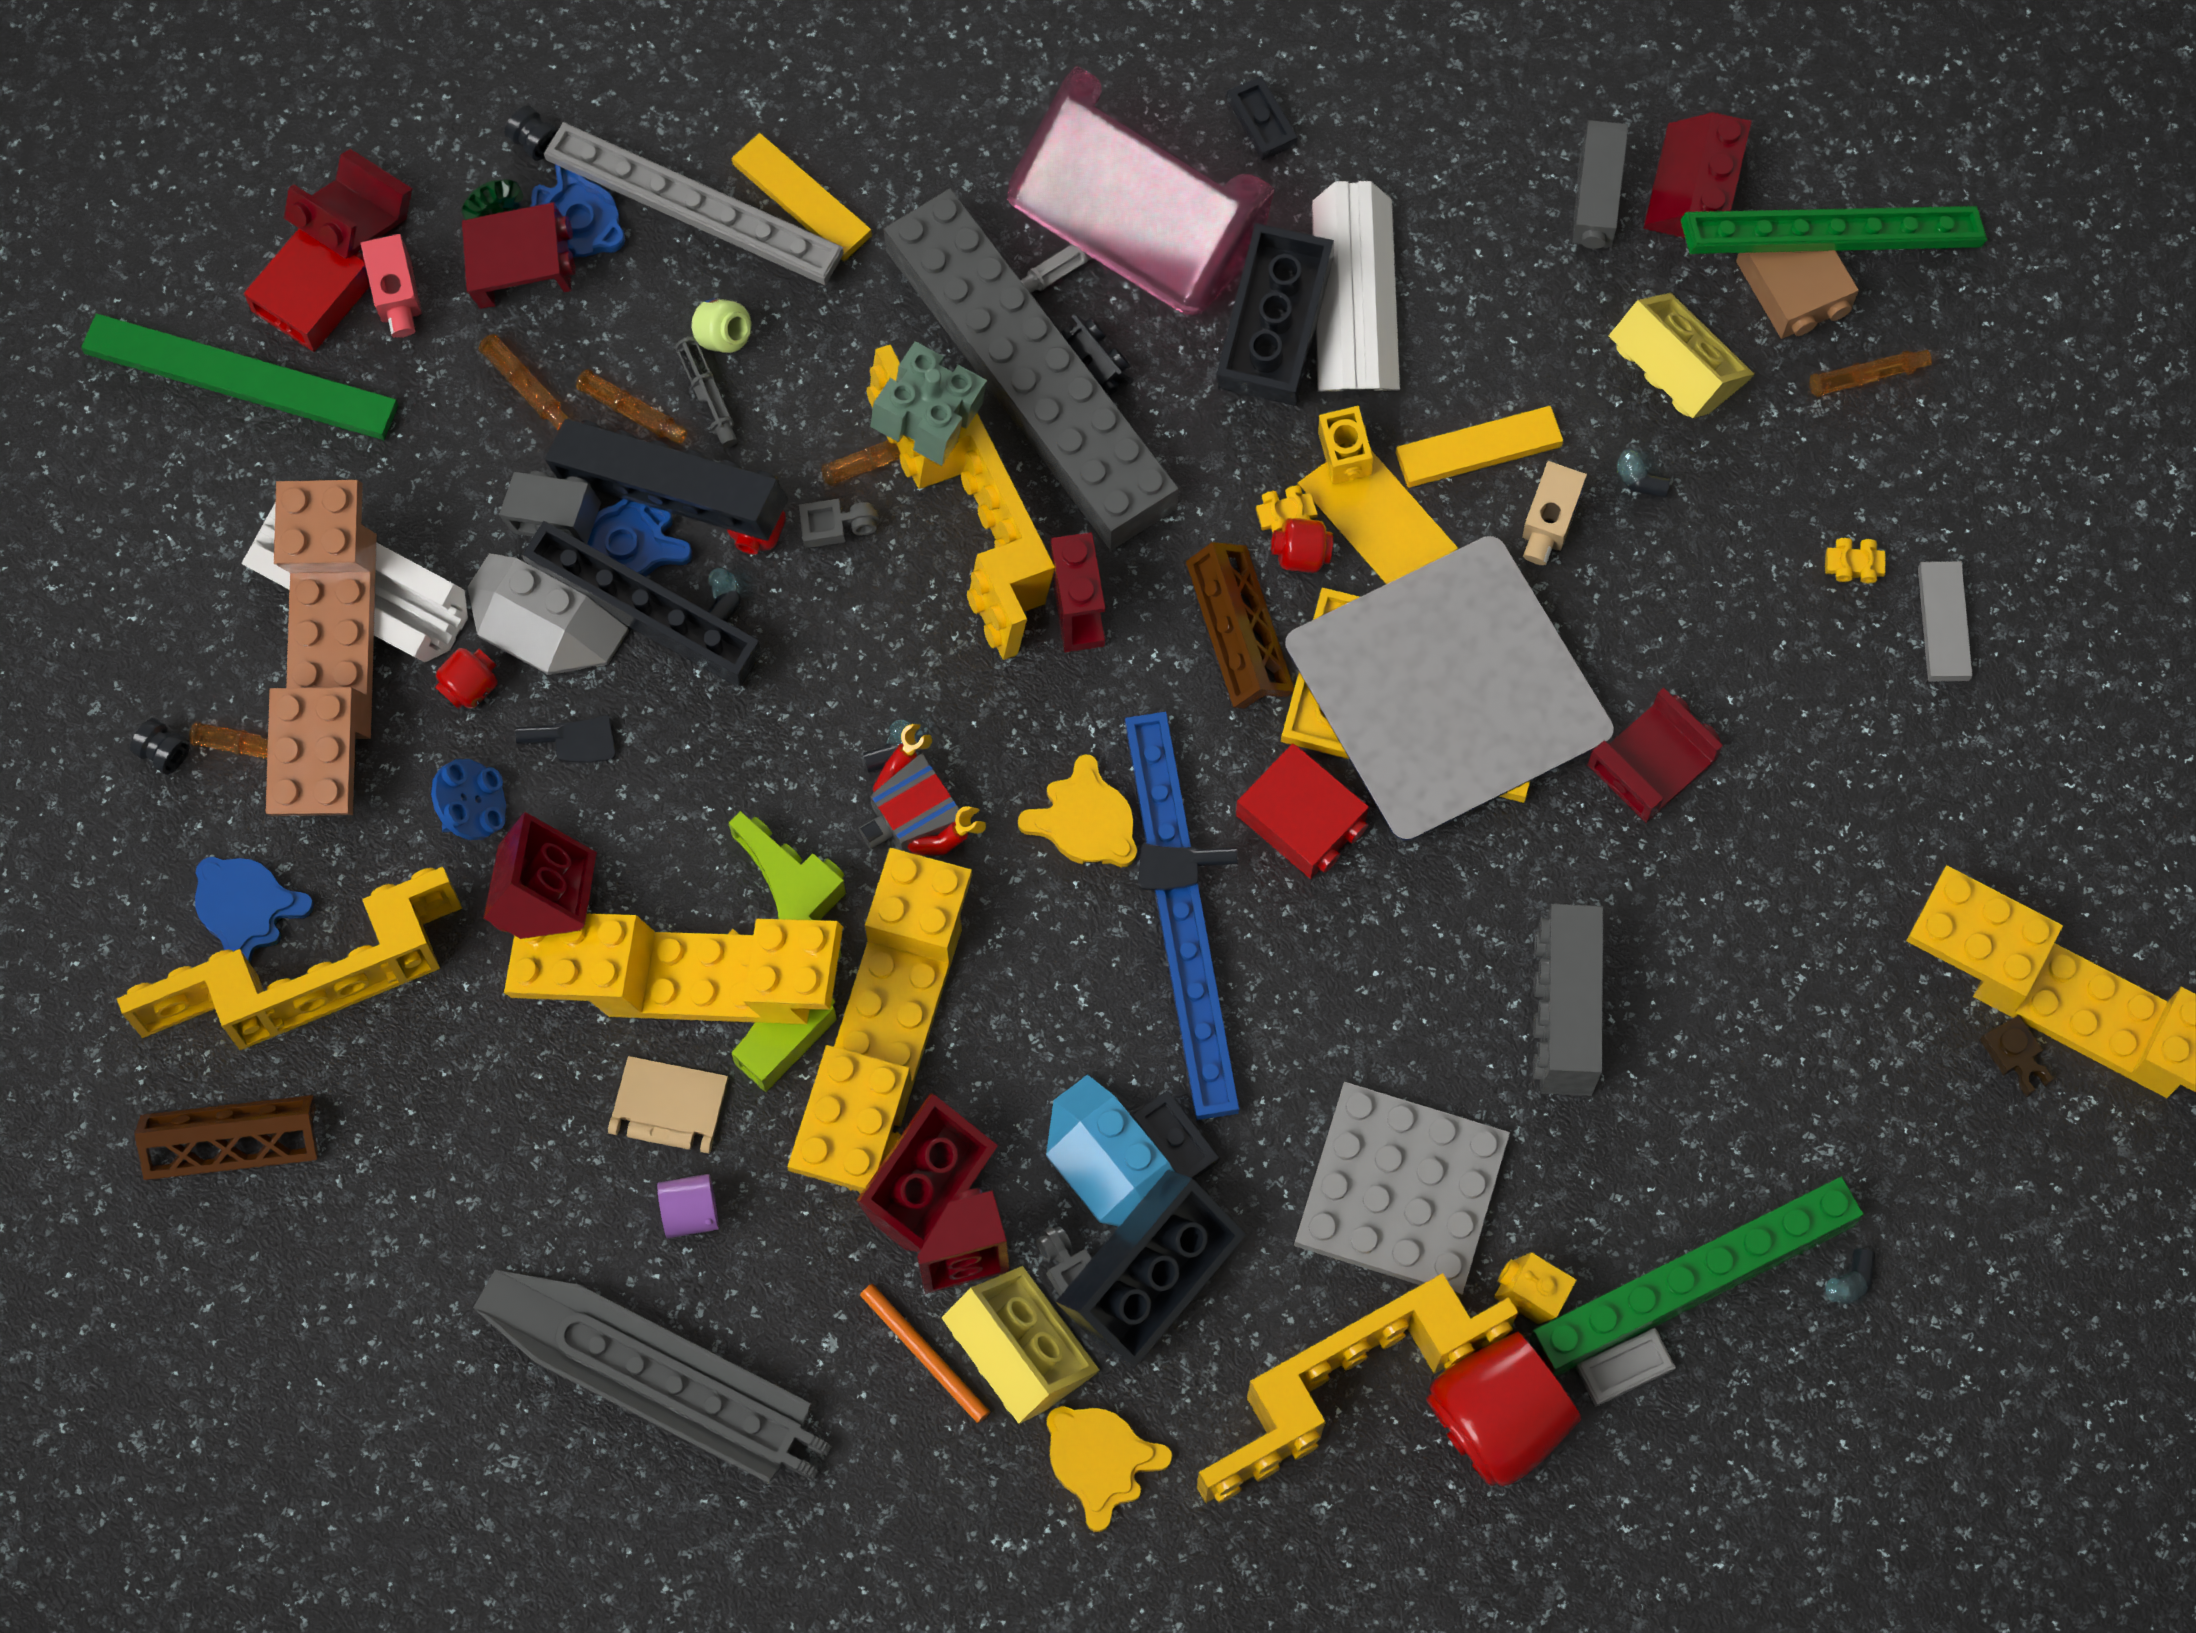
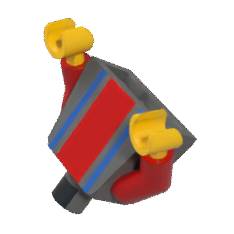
(915, 805)

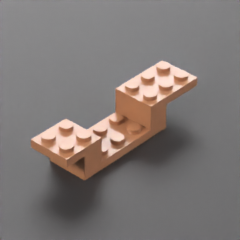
(328, 648)

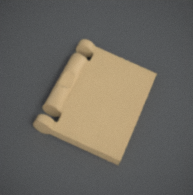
(668, 1103)

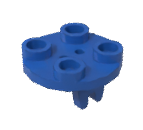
(470, 781)

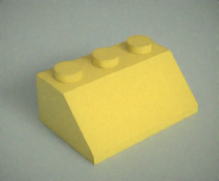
(1679, 354)
(1019, 1343)

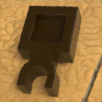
(2014, 1049)

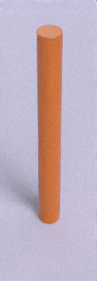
(925, 1353)

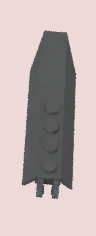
(652, 1372)

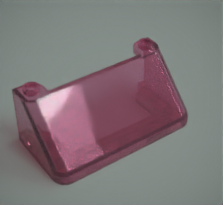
(1135, 201)

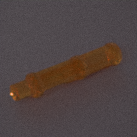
(1868, 372)
(522, 380)
(629, 406)
(860, 462)
(228, 740)

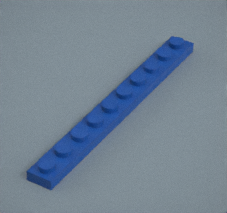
(1182, 922)

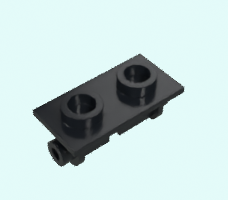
(1107, 365)

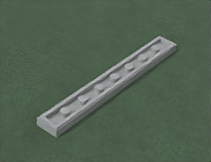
(694, 203)

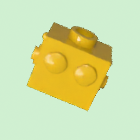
(1345, 444)
(1534, 1287)

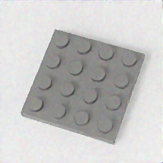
(1401, 1188)

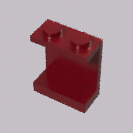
(352, 208)
(516, 251)
(1078, 592)
(1656, 755)

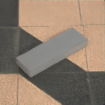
(1944, 621)

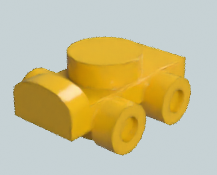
(1275, 511)
(1855, 563)

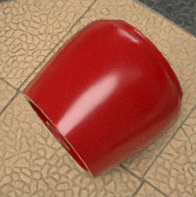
(1503, 1409)

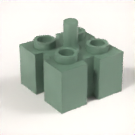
(928, 403)

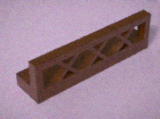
(1232, 621)
(223, 1123)

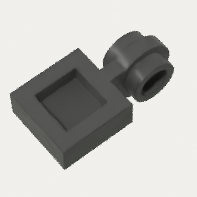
(825, 523)
(1054, 1245)

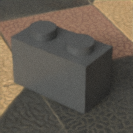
(560, 502)

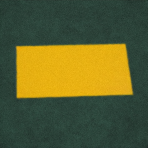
(1380, 520)

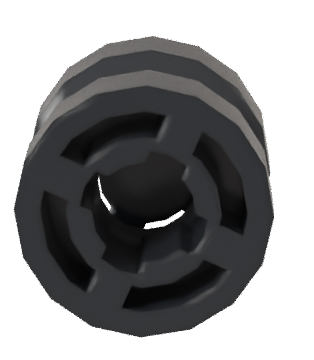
(529, 130)
(160, 746)

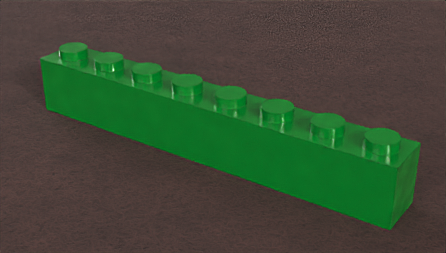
(1696, 1277)

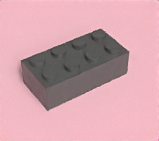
(1570, 1000)

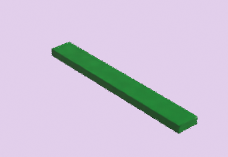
(1833, 229)
(240, 376)

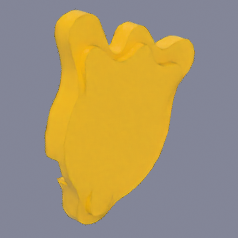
(1086, 818)
(1097, 1459)

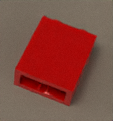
(307, 289)
(1303, 812)

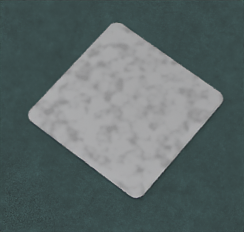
(1448, 687)

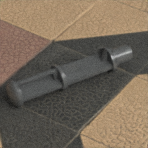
(708, 391)

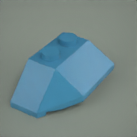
(1102, 1151)

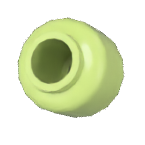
(721, 325)

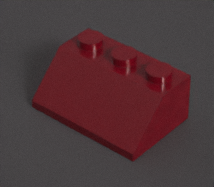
(1696, 169)
(539, 881)
(924, 1172)
(964, 1243)

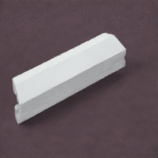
(1359, 304)
(411, 603)

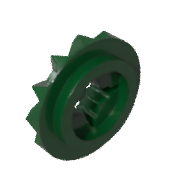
(492, 198)

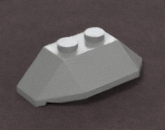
(541, 618)

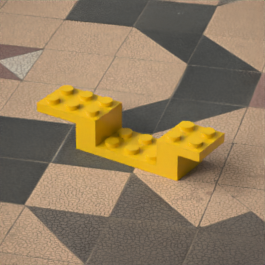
(1018, 569)
(683, 975)
(2055, 988)
(257, 1015)
(886, 1023)
(1282, 1396)

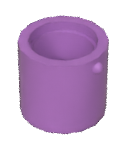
(687, 1206)

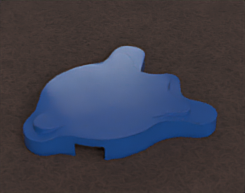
(589, 209)
(635, 537)
(243, 902)

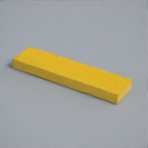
(800, 195)
(1479, 446)

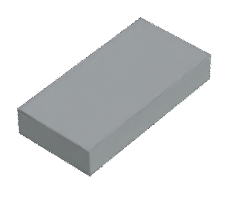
(1625, 1367)

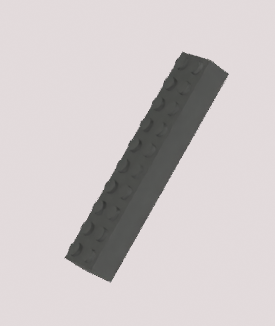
(1031, 369)

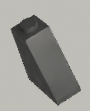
(1599, 184)

